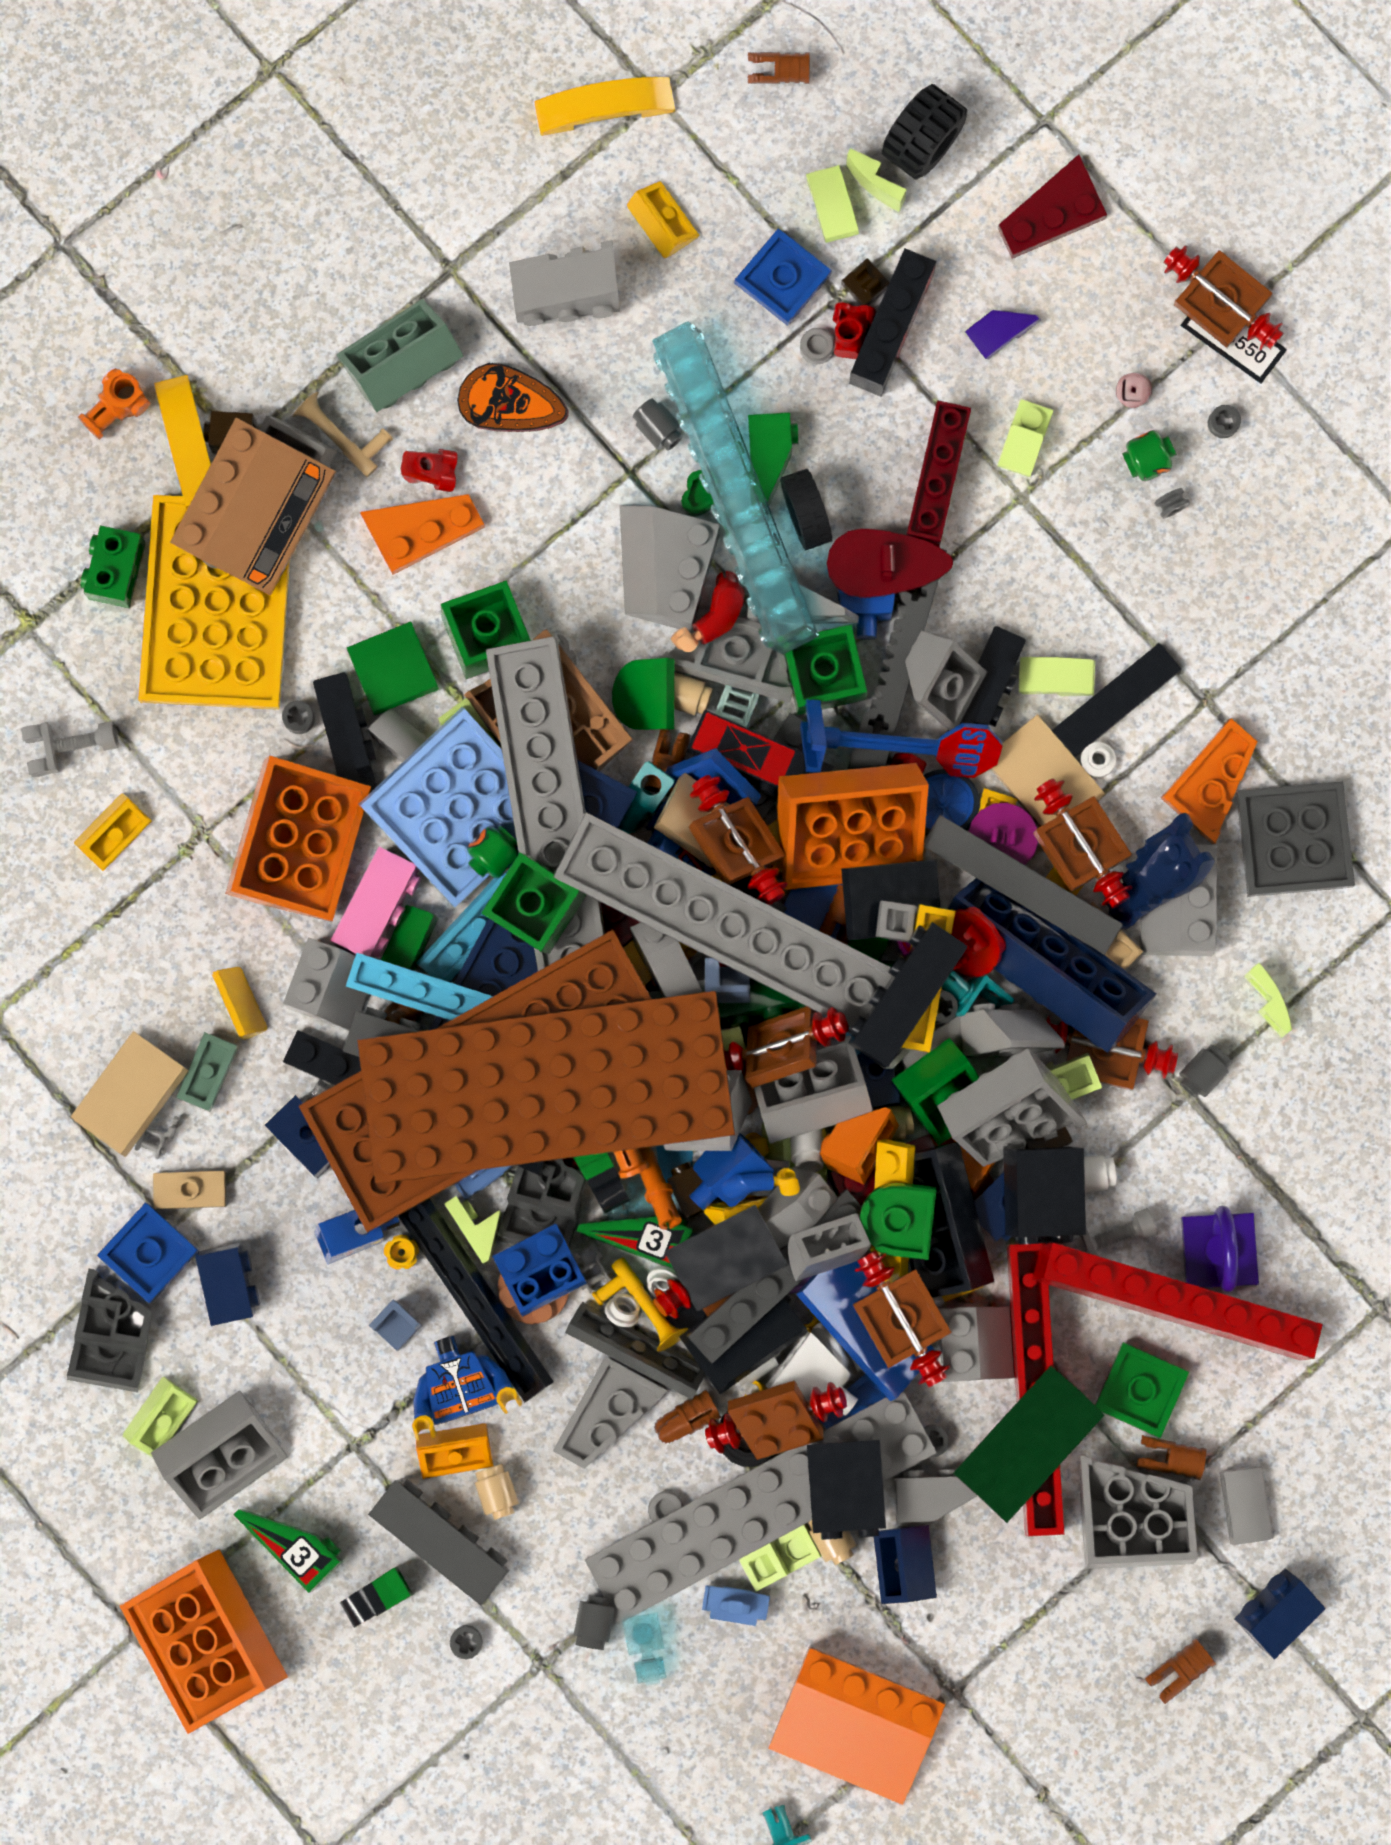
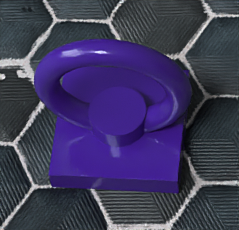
(1220, 1250)

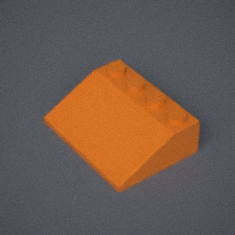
(850, 821)
(297, 839)
(203, 1641)
(856, 1725)

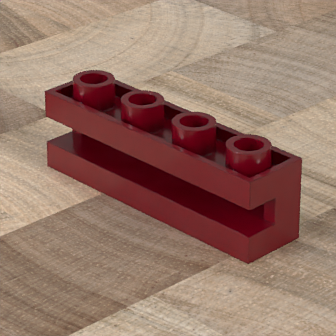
(938, 472)

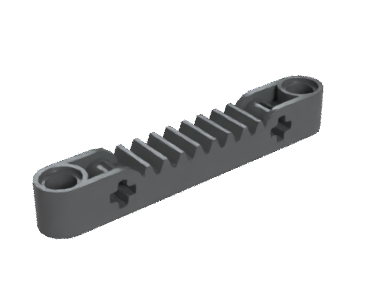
(895, 678)

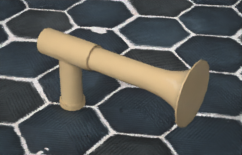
(359, 457)

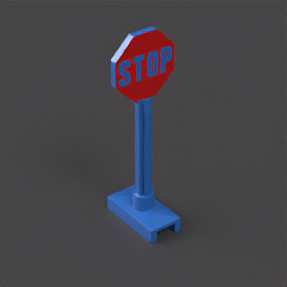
(962, 751)

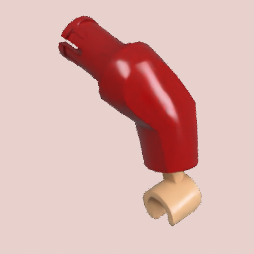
(723, 613)

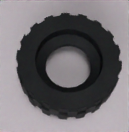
(806, 509)

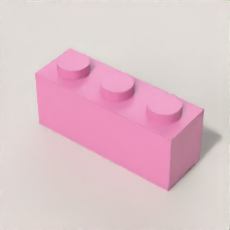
(376, 905)

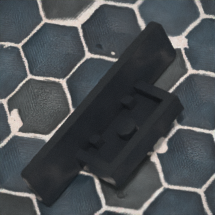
(999, 661)
(344, 729)

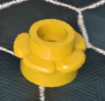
(394, 1259)

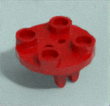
(982, 939)

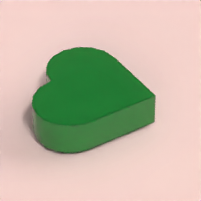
(696, 499)

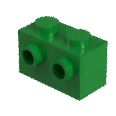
(113, 566)

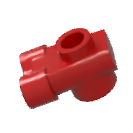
(851, 328)
(435, 469)

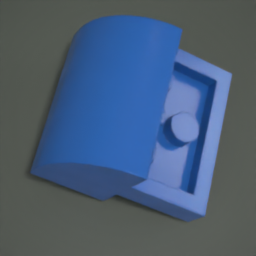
(539, 1270)

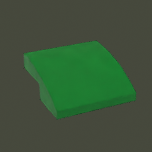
(392, 668)

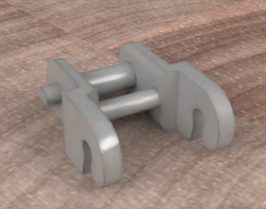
(159, 1149)
(598, 1277)

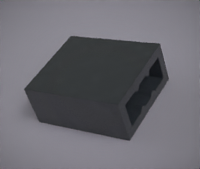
(1044, 1193)
(846, 1488)

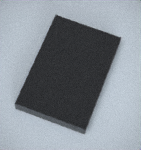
(896, 882)
(758, 1345)

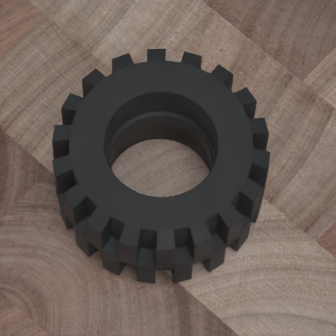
(924, 131)

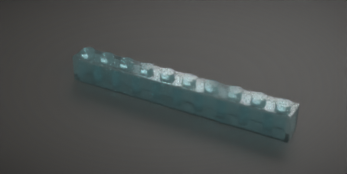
(734, 489)

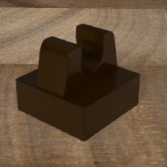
(865, 283)

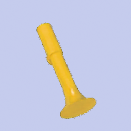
(627, 1278)

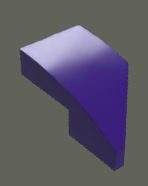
(999, 329)

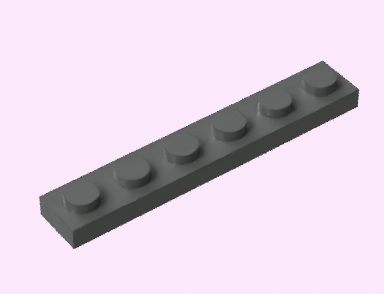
(752, 1302)

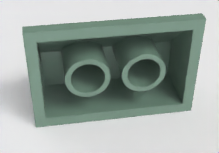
(400, 355)

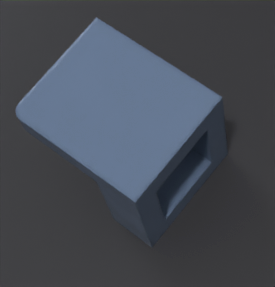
(728, 983)
(395, 1325)

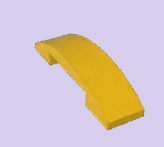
(604, 101)
(183, 434)

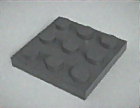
(1295, 839)

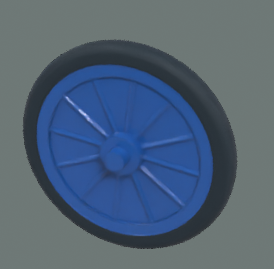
(952, 798)

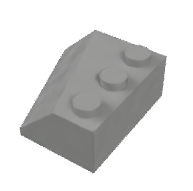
(565, 286)
(665, 564)
(1009, 1109)
(1134, 1518)

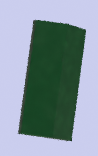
(1028, 1444)

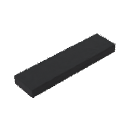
(1117, 700)

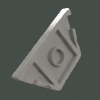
(737, 661)

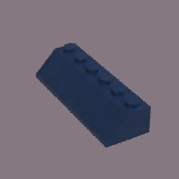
(1060, 969)

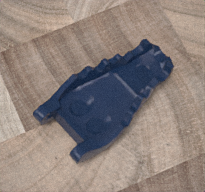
(1163, 871)

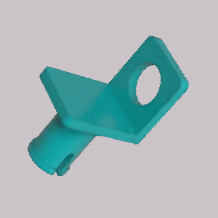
(644, 800)
(967, 992)
(782, 1832)

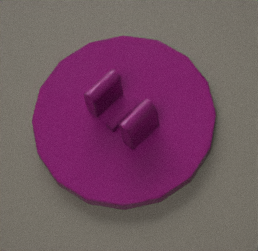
(1006, 829)

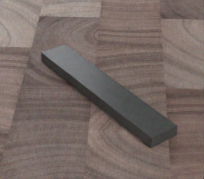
(1022, 884)

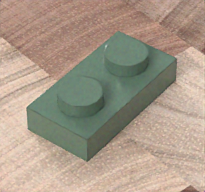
(207, 1072)

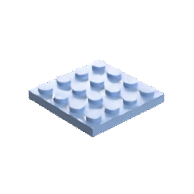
(443, 802)

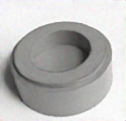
(817, 346)
(663, 1504)

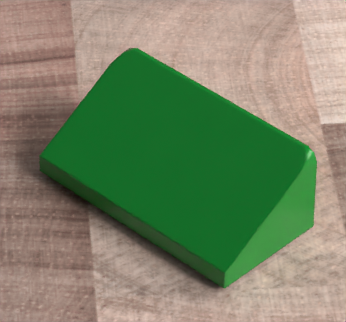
(410, 937)

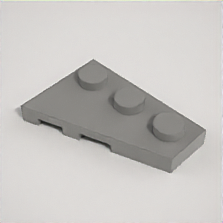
(606, 1411)

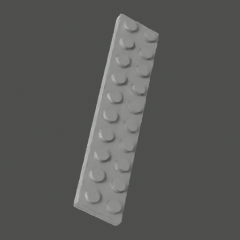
(541, 768)
(719, 920)
(743, 1513)

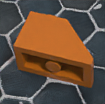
(853, 1143)

